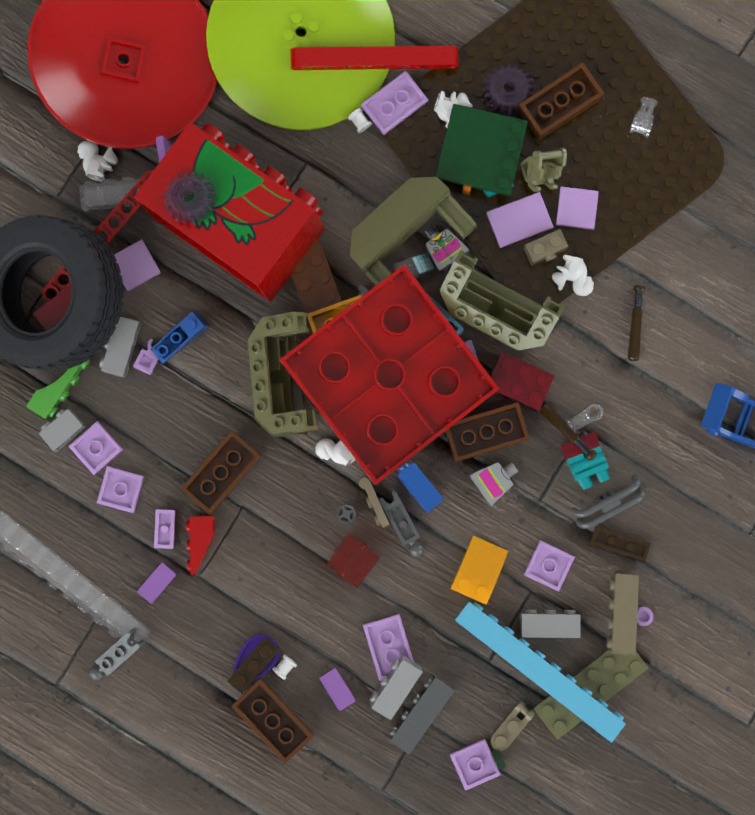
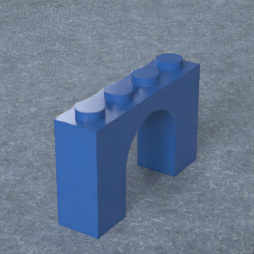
(419, 486)

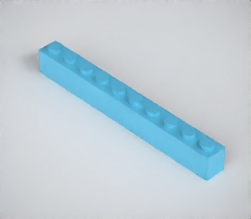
(540, 672)

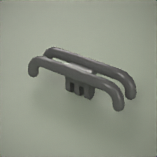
(610, 504)

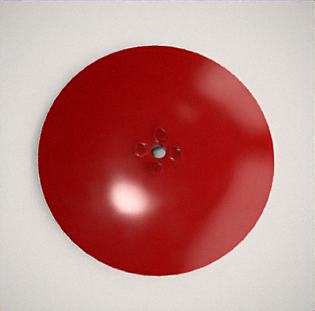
(112, 103)

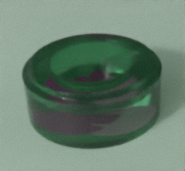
(498, 759)

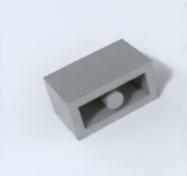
(61, 430)

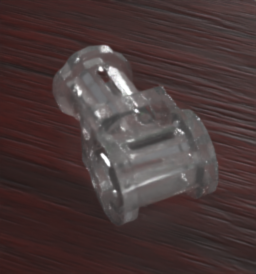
(643, 120)
(584, 418)

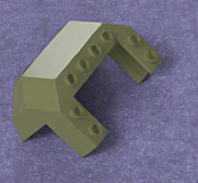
(400, 218)
(497, 308)
(275, 394)

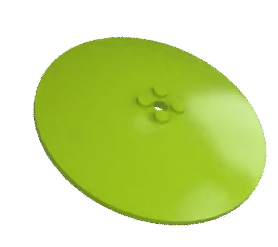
(252, 63)

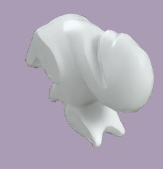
(444, 105)
(96, 164)
(575, 271)
(337, 452)

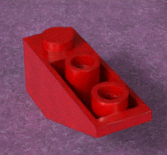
(201, 536)

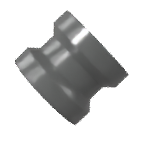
(346, 513)

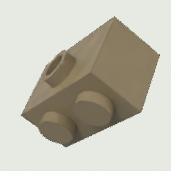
(545, 247)

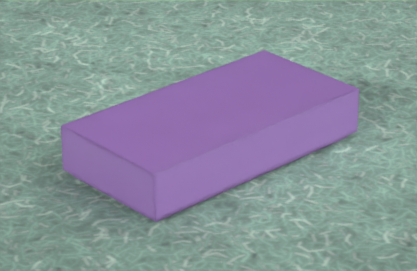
(157, 583)
(337, 689)

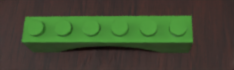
(47, 399)

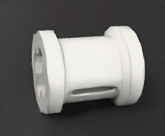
(359, 120)
(284, 667)

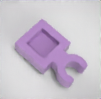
(146, 360)

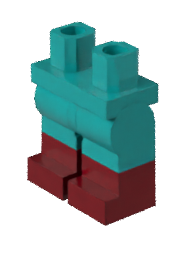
(581, 467)

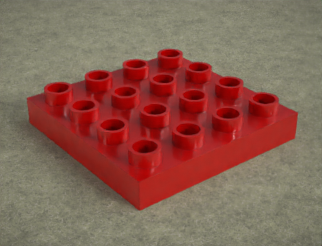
(389, 374)

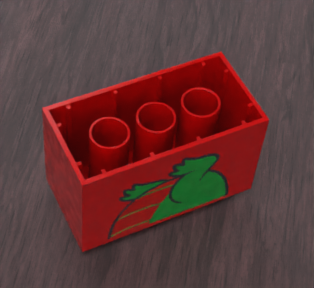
(257, 223)

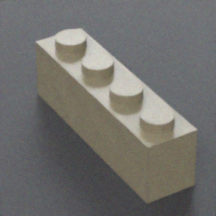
(623, 614)

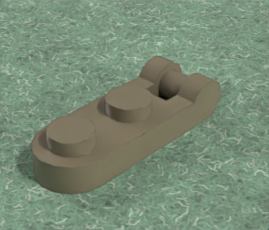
(373, 502)
(511, 727)

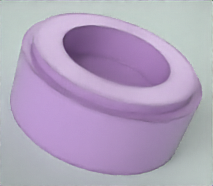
(644, 616)

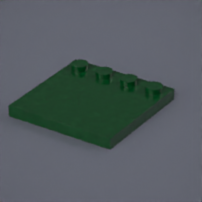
(481, 149)

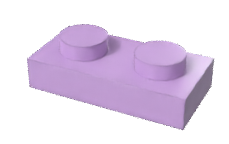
(164, 529)

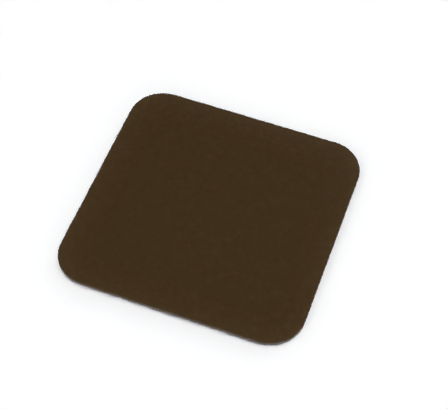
(637, 177)

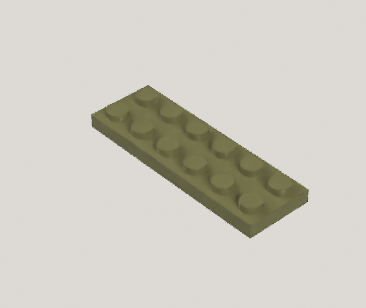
(602, 677)

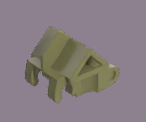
(543, 168)

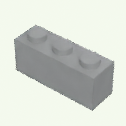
(120, 348)
(549, 624)
(395, 686)

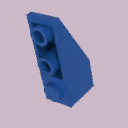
(180, 336)

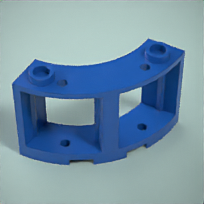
(716, 410)

